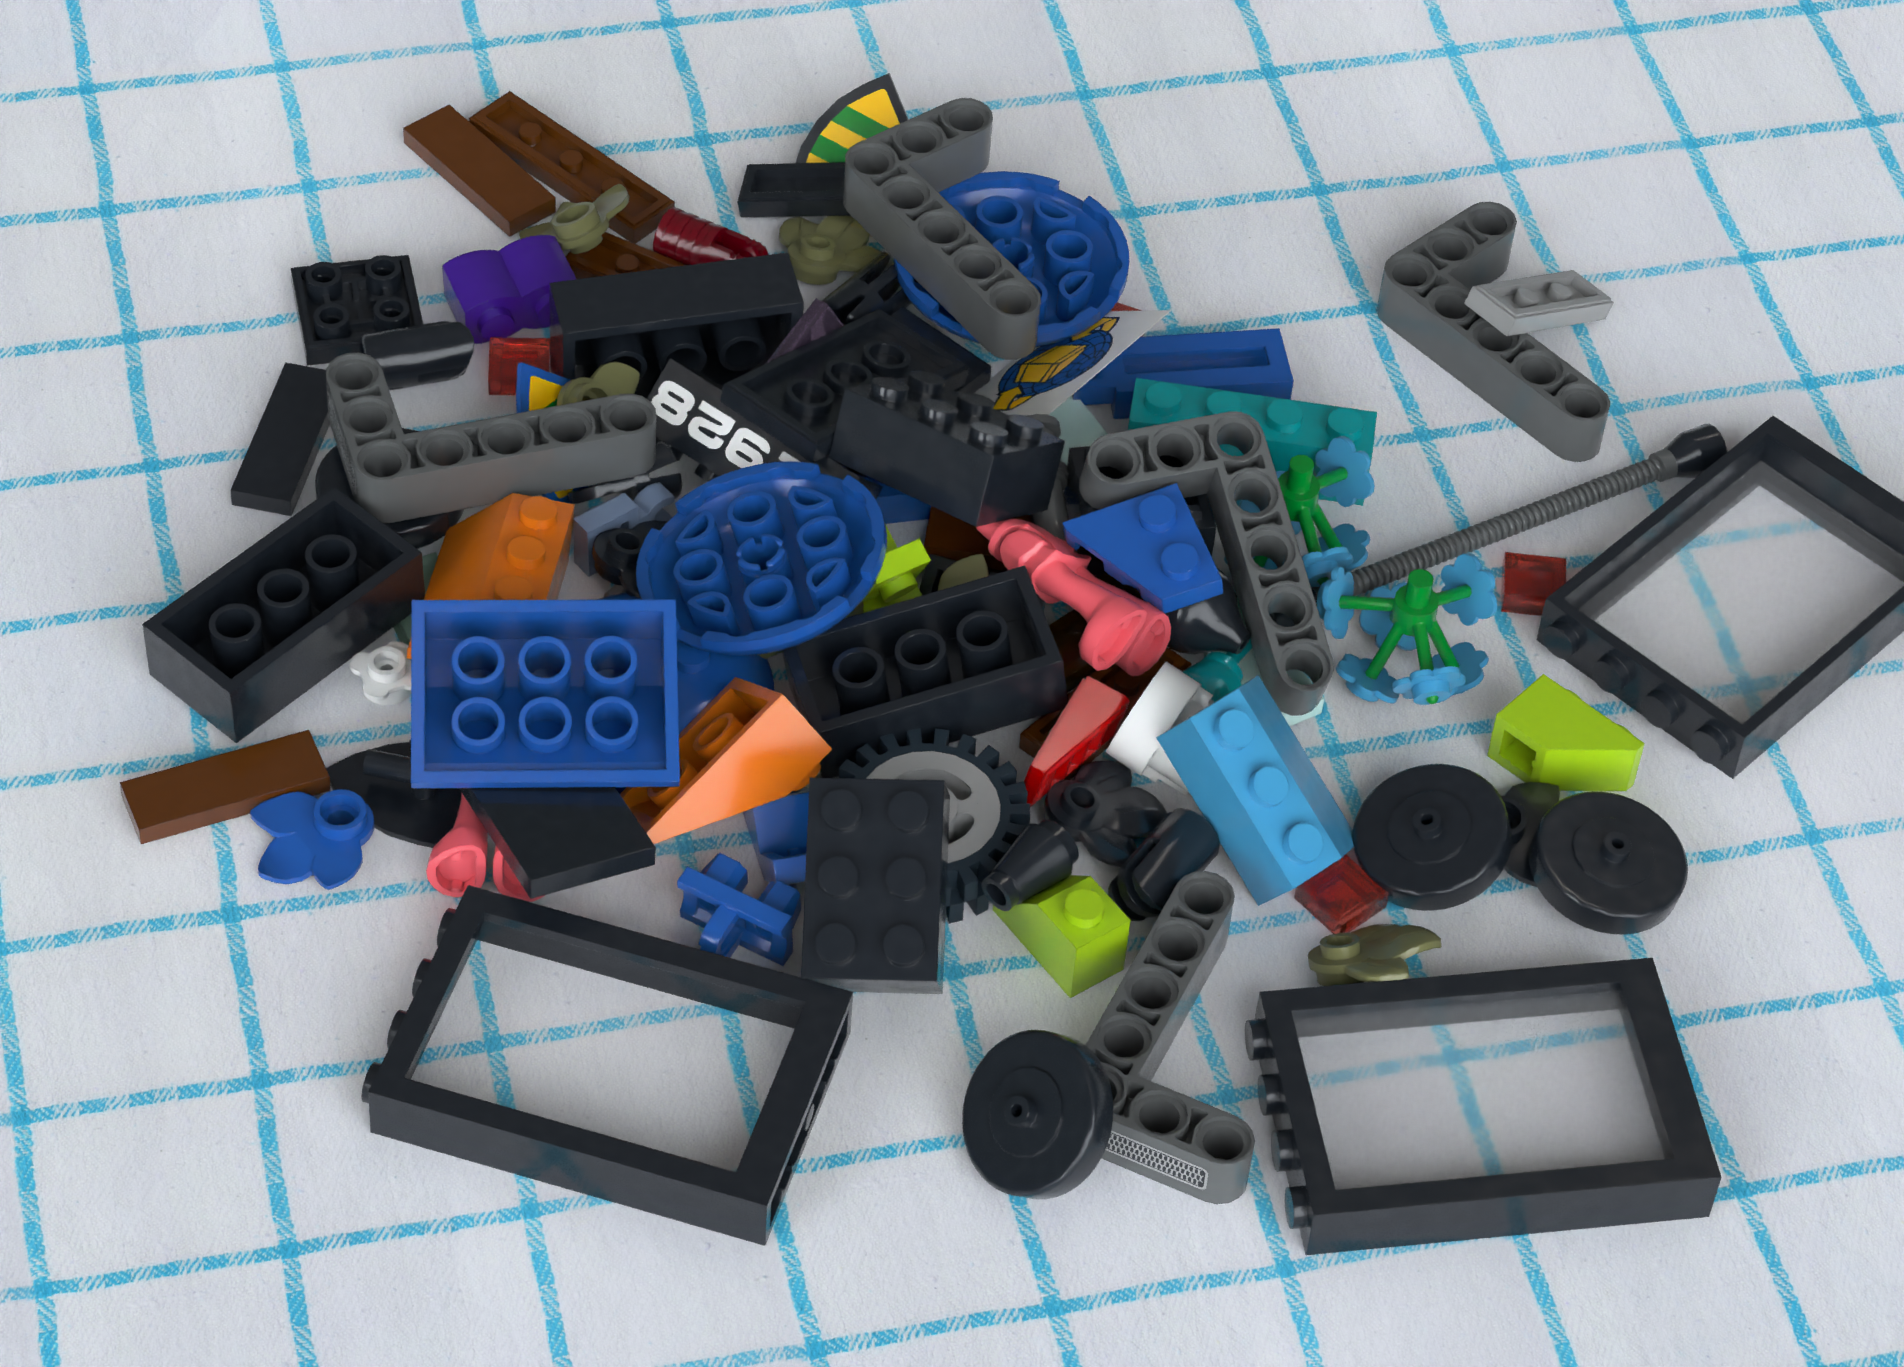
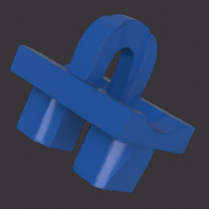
(733, 918)

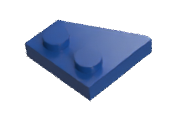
(1152, 547)

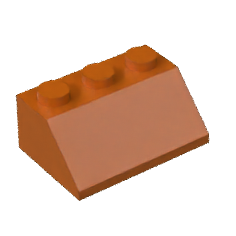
(505, 552)

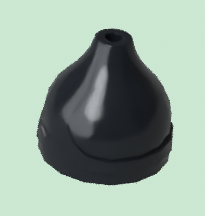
(1209, 625)

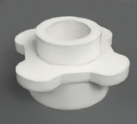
(384, 673)

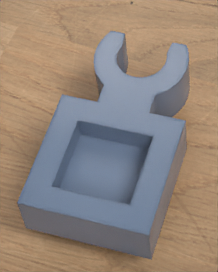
(616, 514)

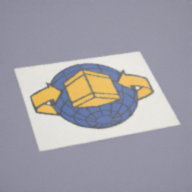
(1060, 369)

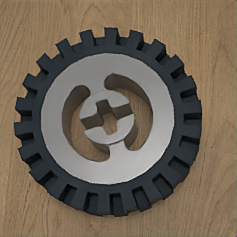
(985, 804)

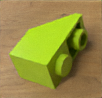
(1563, 741)

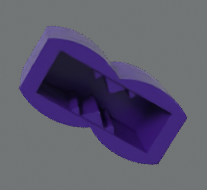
(505, 288)

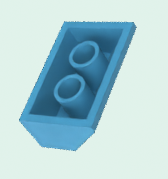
(1258, 791)

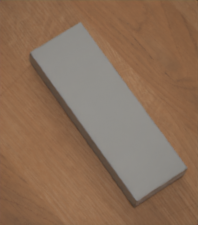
(1539, 302)

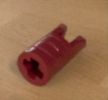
(699, 241)

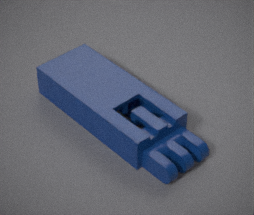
(1226, 361)

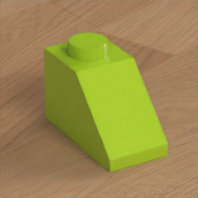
(1072, 932)

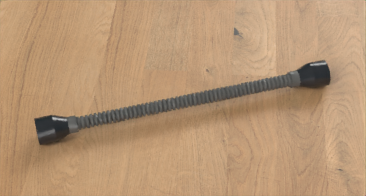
(1683, 458)

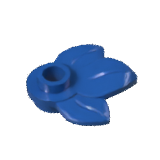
(314, 836)

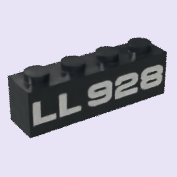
(717, 437)

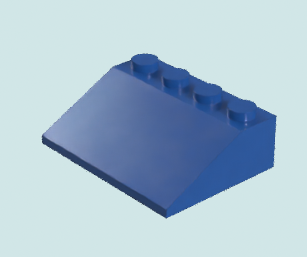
(544, 693)

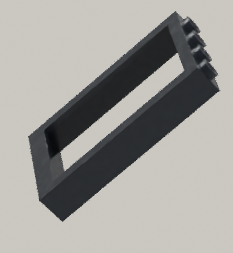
(592, 1163)

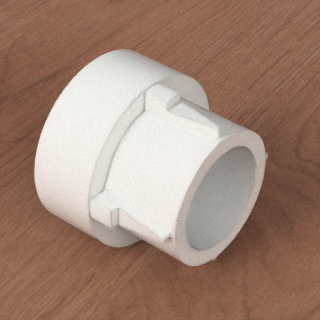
(1164, 704)

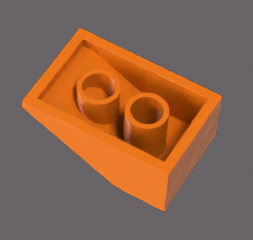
(732, 758)

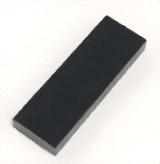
(284, 442)

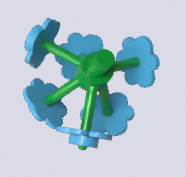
(1341, 475)
(1404, 620)

